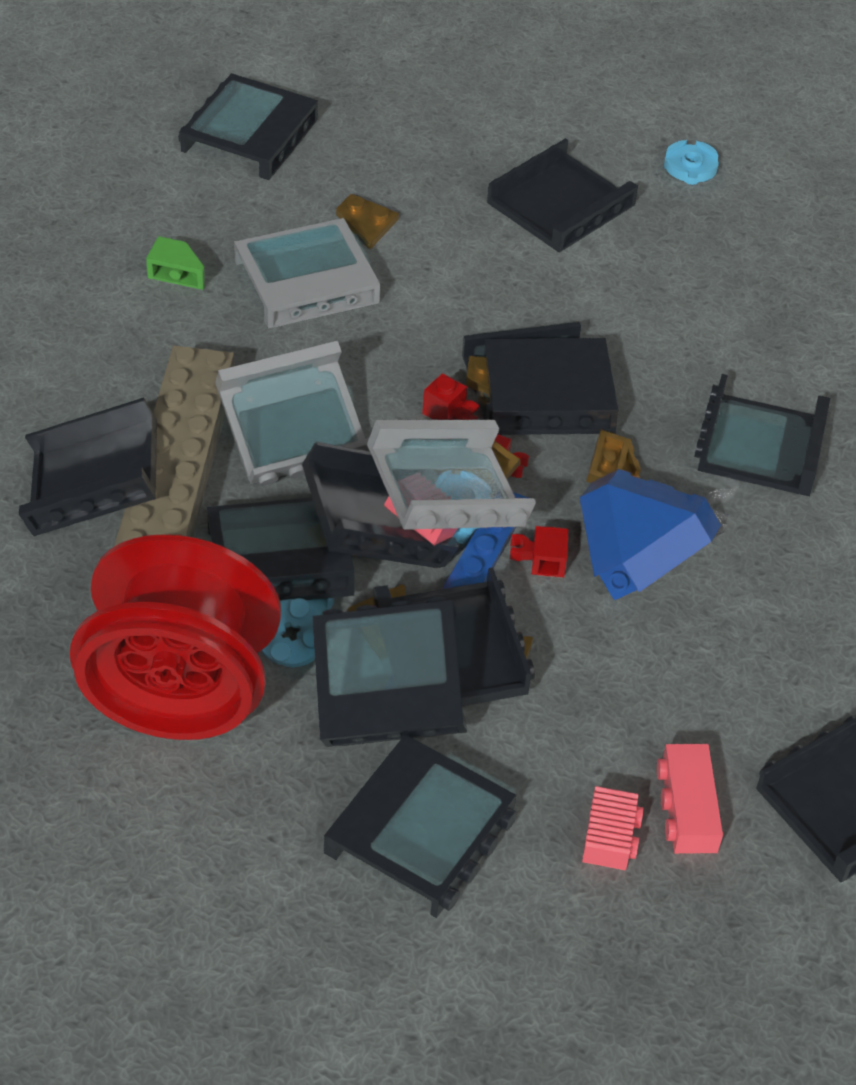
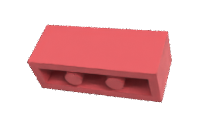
(690, 799)

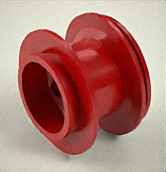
(175, 637)

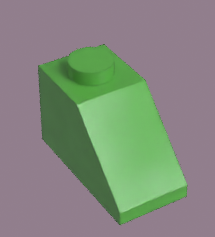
(175, 263)

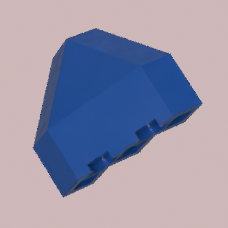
(642, 529)

